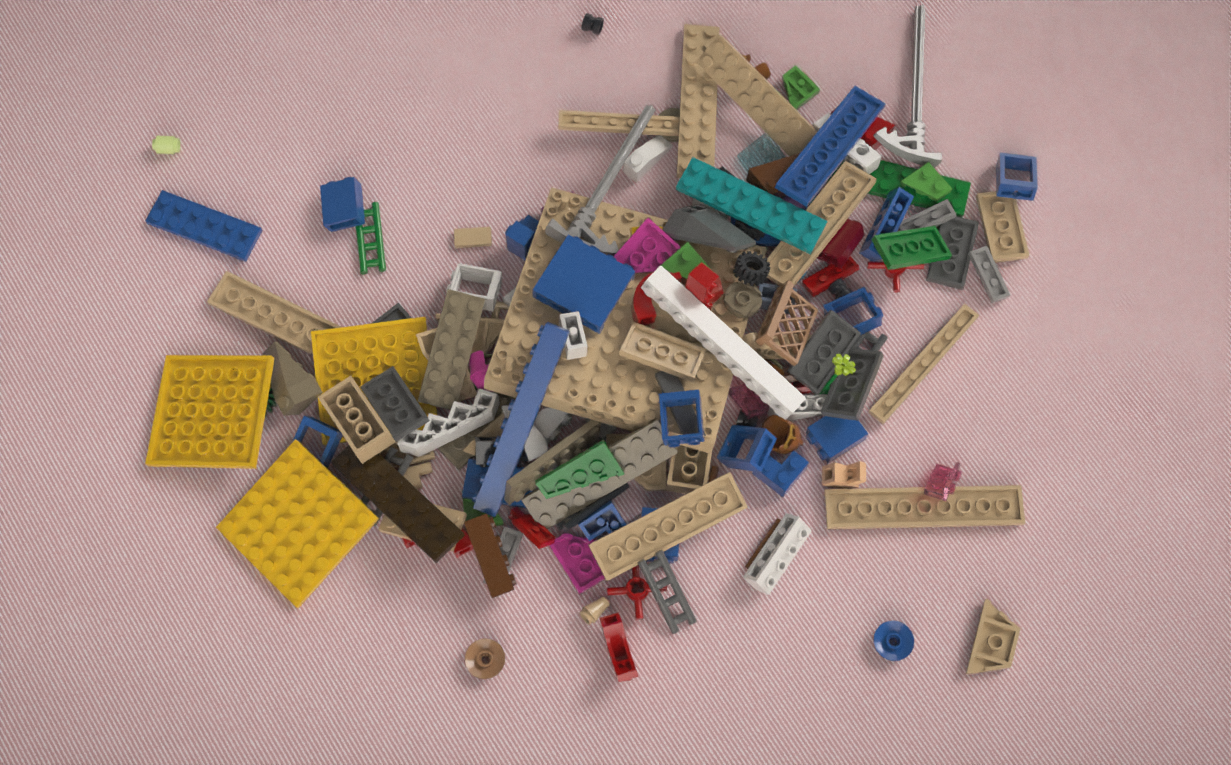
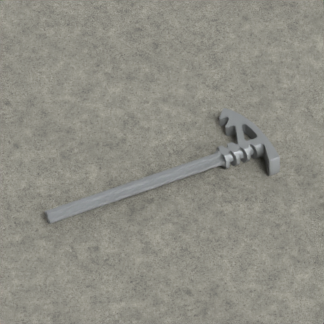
(915, 128)
(586, 215)

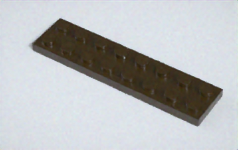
(400, 503)

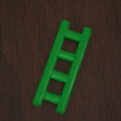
(363, 247)

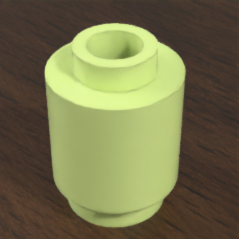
(166, 144)

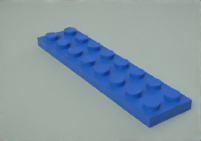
(830, 146)

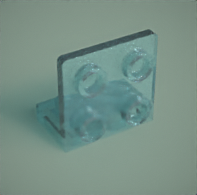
(760, 152)

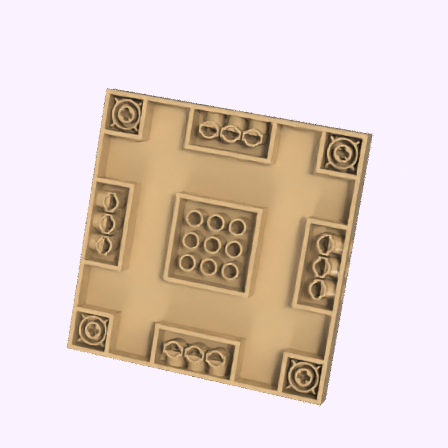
(603, 382)

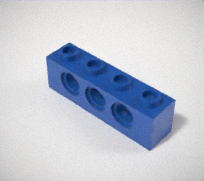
(887, 220)

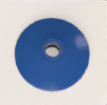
(900, 633)

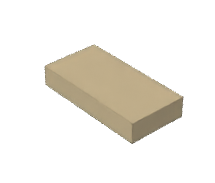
(472, 237)

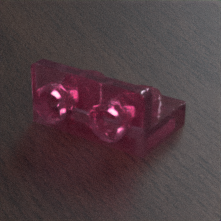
(748, 401)
(943, 481)

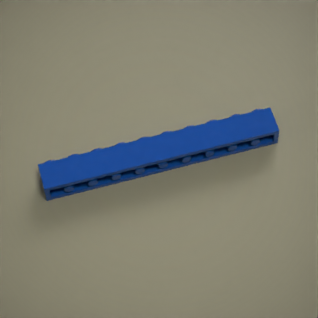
(521, 418)

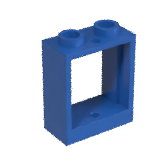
(1006, 187)
(852, 299)
(679, 399)
(334, 434)
(757, 454)

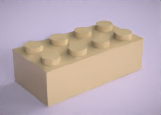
(356, 419)
(688, 470)

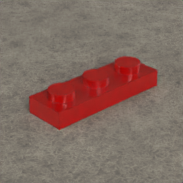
(825, 277)

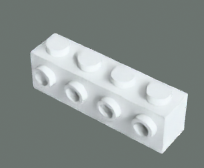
(777, 553)

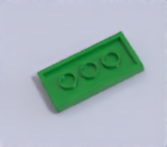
(911, 247)

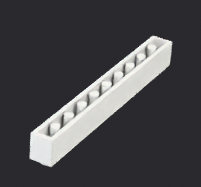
(723, 342)

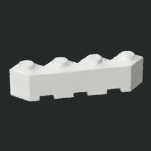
(442, 430)

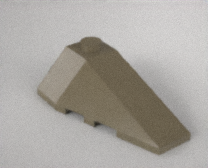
(290, 383)

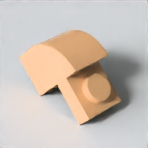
(844, 476)

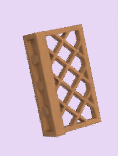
(775, 315)

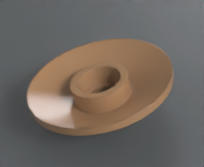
(485, 648)

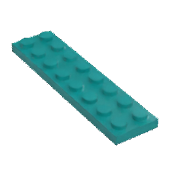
(751, 205)

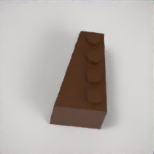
(768, 174)
(489, 555)

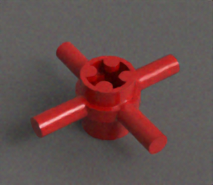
(894, 274)
(637, 597)

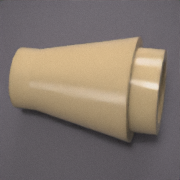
(592, 611)

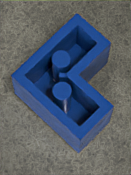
(520, 236)
(784, 476)
(604, 519)

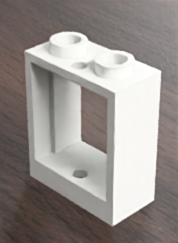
(478, 275)

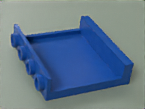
(584, 282)

